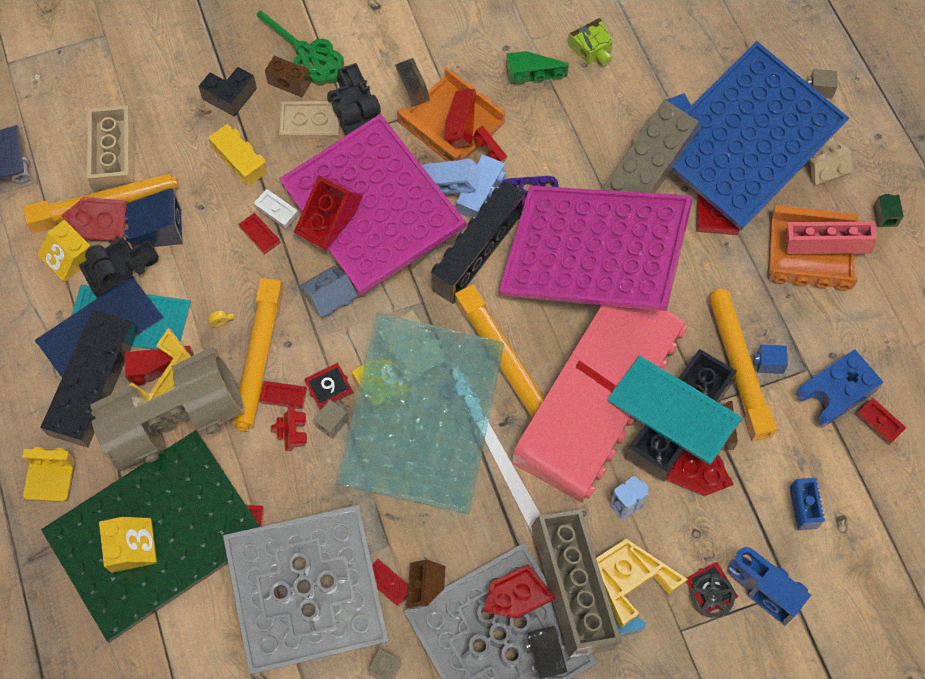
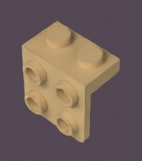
(830, 162)

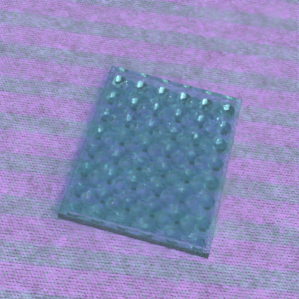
(421, 413)

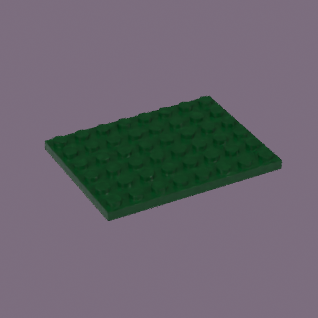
(189, 512)

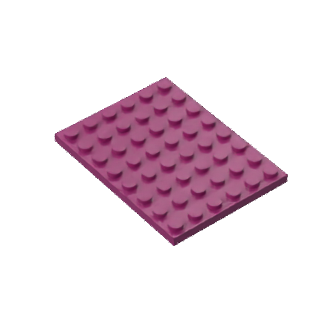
(400, 206)
(597, 247)

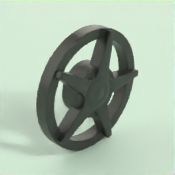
(713, 595)

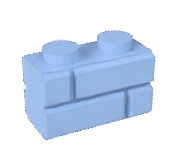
(629, 497)

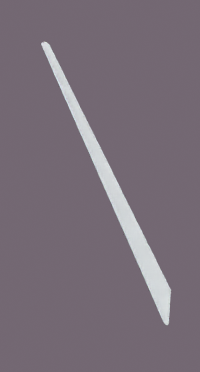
(512, 479)

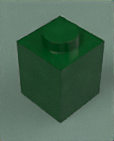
(888, 210)

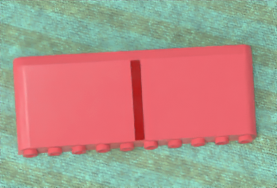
(575, 423)

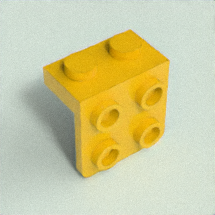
(48, 474)

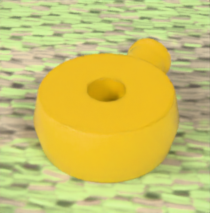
(219, 318)

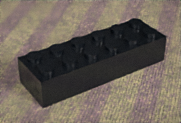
(478, 241)
(89, 377)
(660, 454)

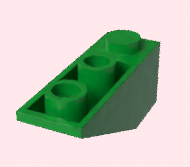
(531, 67)

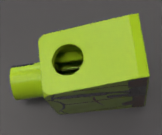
(592, 42)

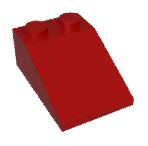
(327, 212)

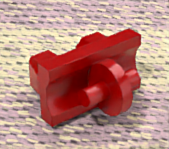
(288, 429)

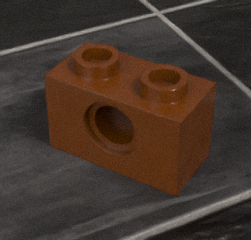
(288, 76)

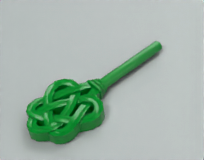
(318, 52)

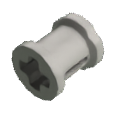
(23, 177)

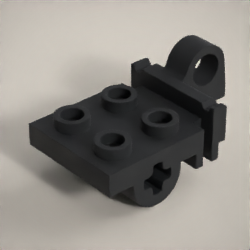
(353, 99)
(114, 263)

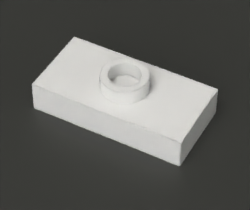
(276, 208)

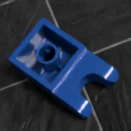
(841, 386)
(768, 585)

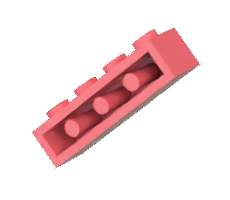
(830, 237)

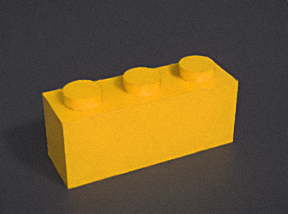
(238, 154)

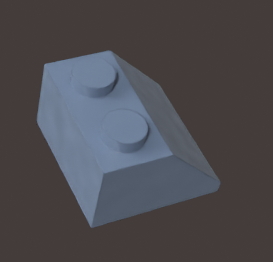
(328, 291)

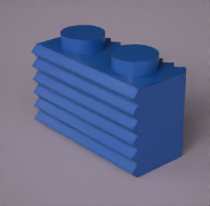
(807, 503)

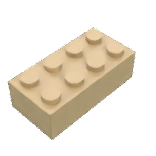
(110, 147)

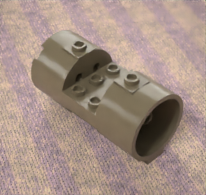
(132, 427)

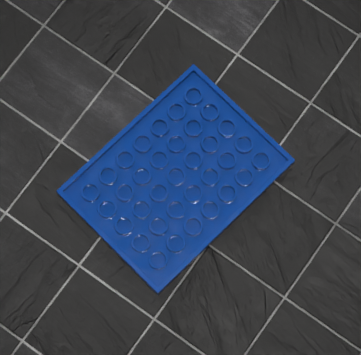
(754, 134)

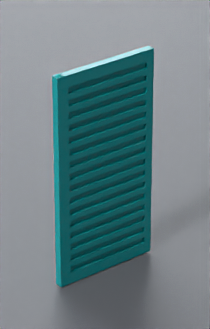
(172, 309)
(674, 409)

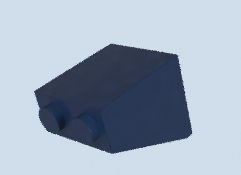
(156, 219)

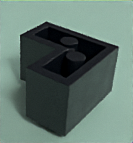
(228, 94)

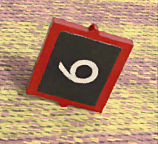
(328, 385)
(712, 569)

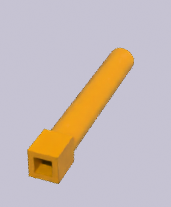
(45, 215)
(268, 304)
(475, 311)
(757, 415)

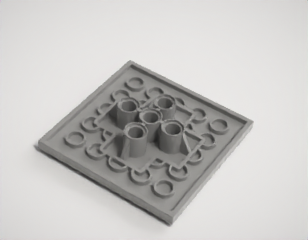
(345, 614)
(455, 624)

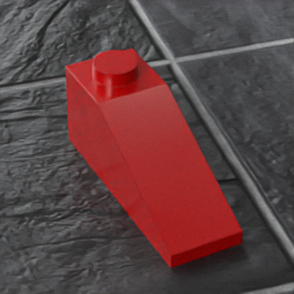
(461, 119)
(147, 365)

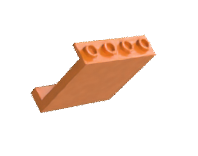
(429, 118)
(821, 270)

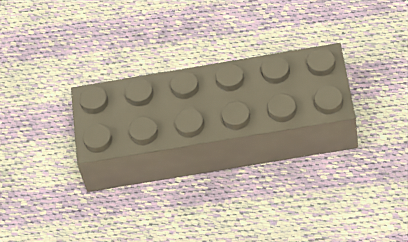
(655, 151)
(576, 583)

